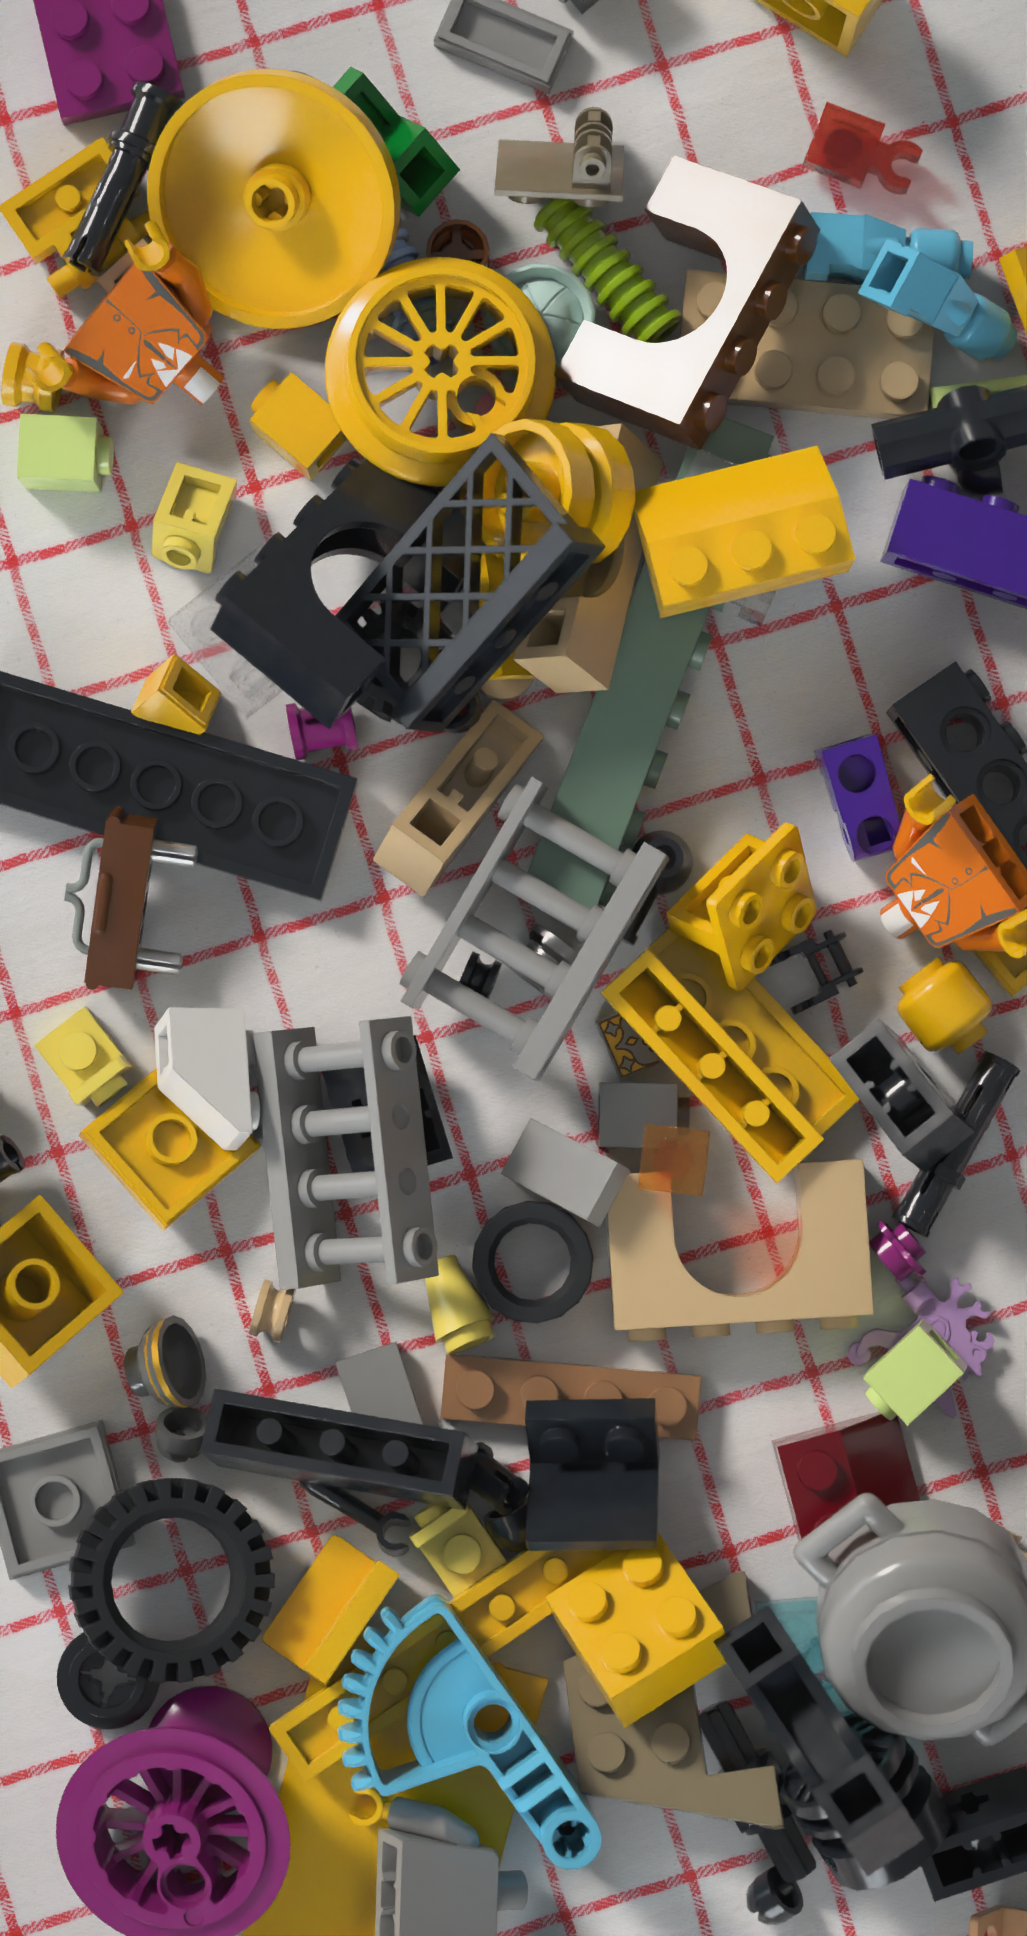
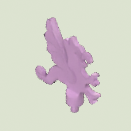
(946, 1319)

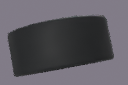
(526, 1309)

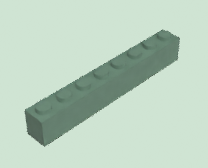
(626, 722)

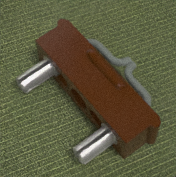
(121, 900)

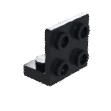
(592, 1474)

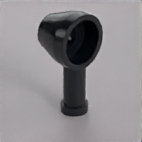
(668, 880)

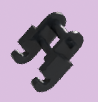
(807, 950)

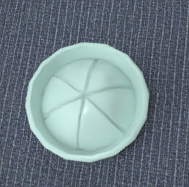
(558, 298)

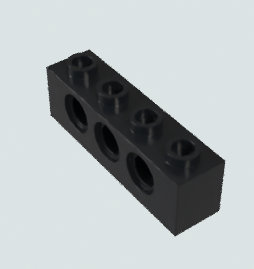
(999, 748)

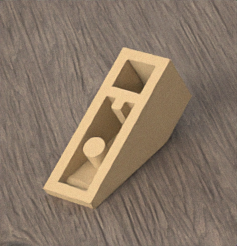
(457, 798)

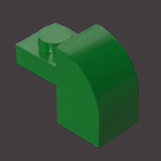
(418, 158)

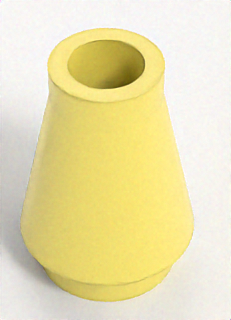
(457, 1309)

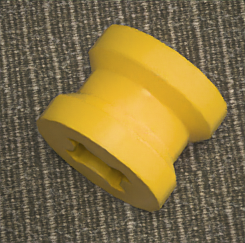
(19, 387)

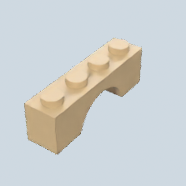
(582, 632)

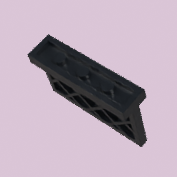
(507, 614)

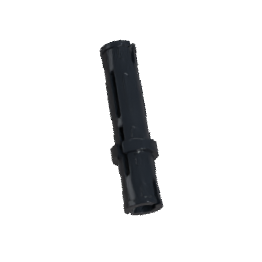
(977, 1106)

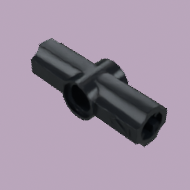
(965, 429)

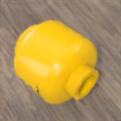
(944, 1006)

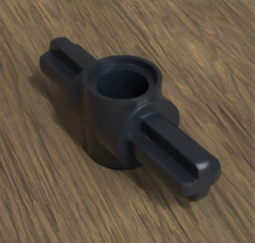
(735, 1753)

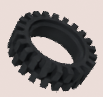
(242, 1610)

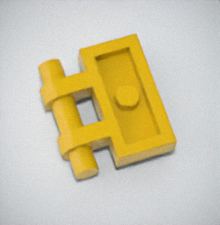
(52, 208)

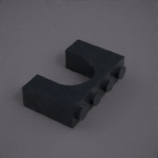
(277, 614)

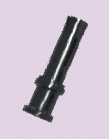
(123, 174)

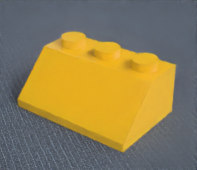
(742, 531)

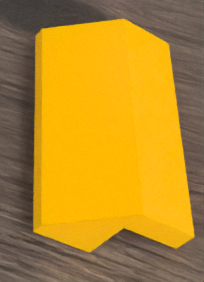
(733, 1051)

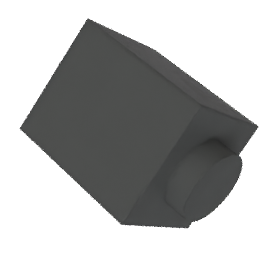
(628, 1106)

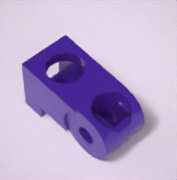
(860, 795)

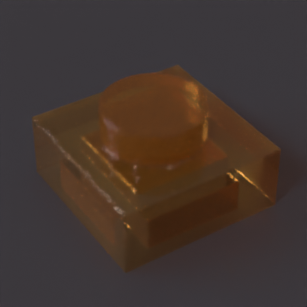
(673, 1159)

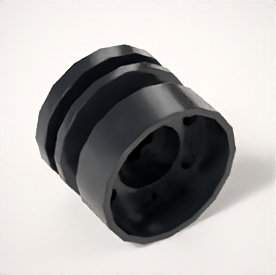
(910, 1784)

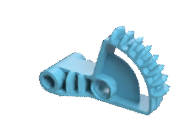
(447, 1741)

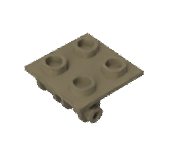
(582, 171)

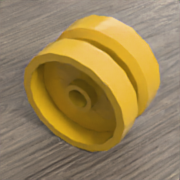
(579, 467)

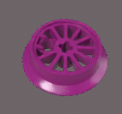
(172, 1906)

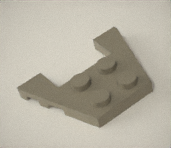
(662, 1754)

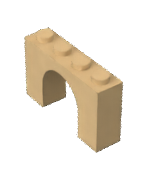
(823, 1279)

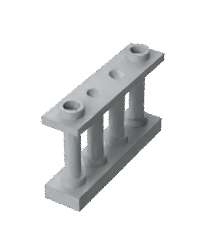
(596, 927)
(299, 1161)

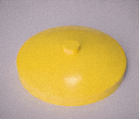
(276, 196)

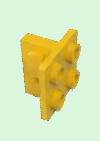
(749, 904)

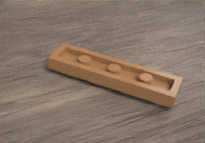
(499, 1387)

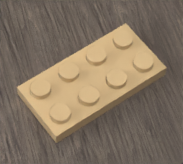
(826, 351)

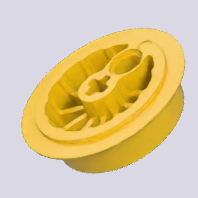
(359, 411)

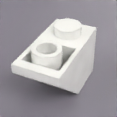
(205, 1070)

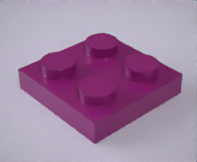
(102, 50)

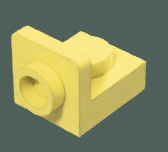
(192, 517)
(85, 1059)
(456, 1546)

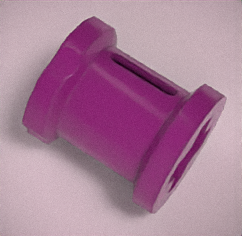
(311, 735)

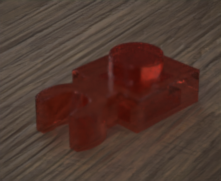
(850, 146)

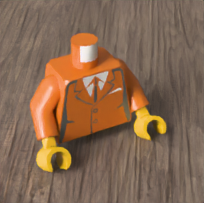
(140, 334)
(955, 877)

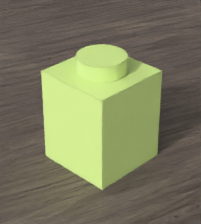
(63, 453)
(913, 1373)

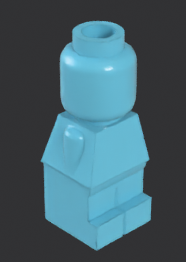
(852, 243)
(939, 297)

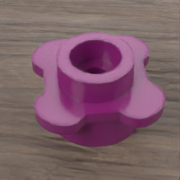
(898, 1250)

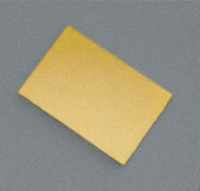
(334, 1860)

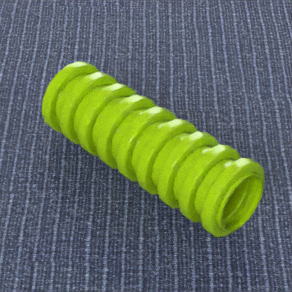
(607, 270)

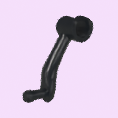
(362, 1513)

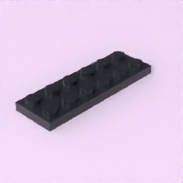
(235, 802)

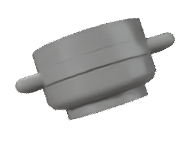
(922, 1617)

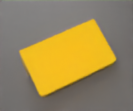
(329, 1608)

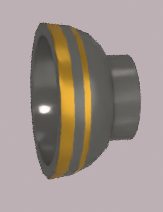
(167, 1364)

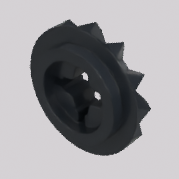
(84, 1694)

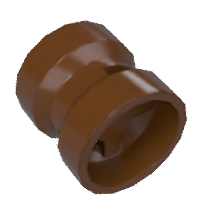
(459, 240)

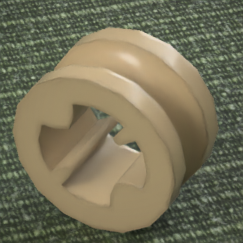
(272, 1311)

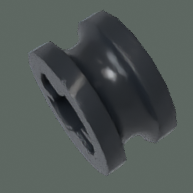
(480, 976)

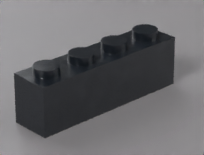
(340, 1449)

